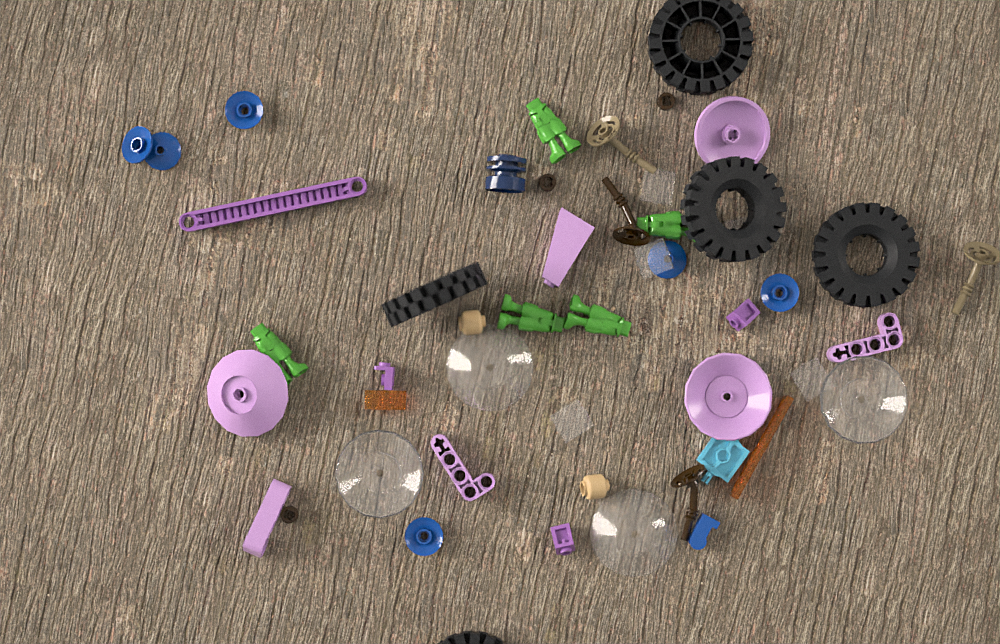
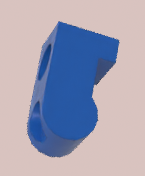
(701, 530)

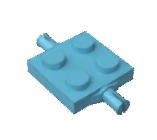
(722, 458)

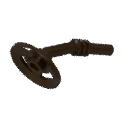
(632, 231)
(689, 478)

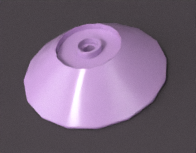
(263, 391)
(748, 401)

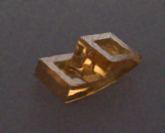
(385, 400)

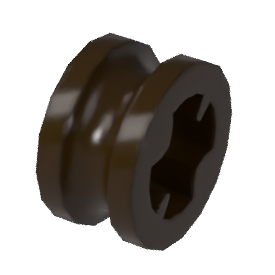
(660, 102)
(541, 182)
(292, 509)

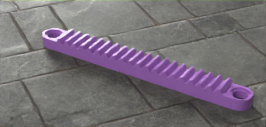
(273, 204)

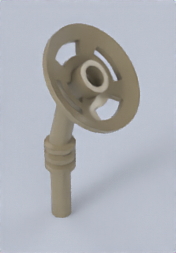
(609, 136)
(980, 259)

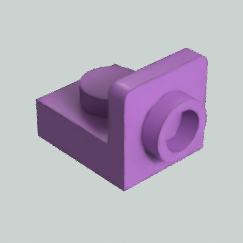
(743, 315)
(387, 379)
(562, 539)

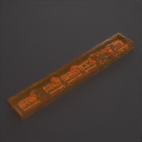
(761, 447)

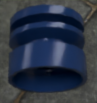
(506, 173)

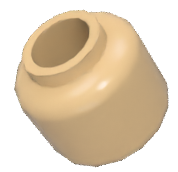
(471, 322)
(594, 486)

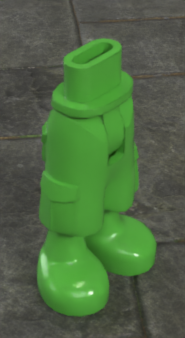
(548, 128)
(663, 225)
(531, 317)
(598, 321)
(278, 351)

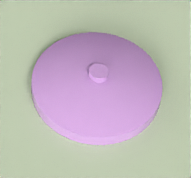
(732, 129)

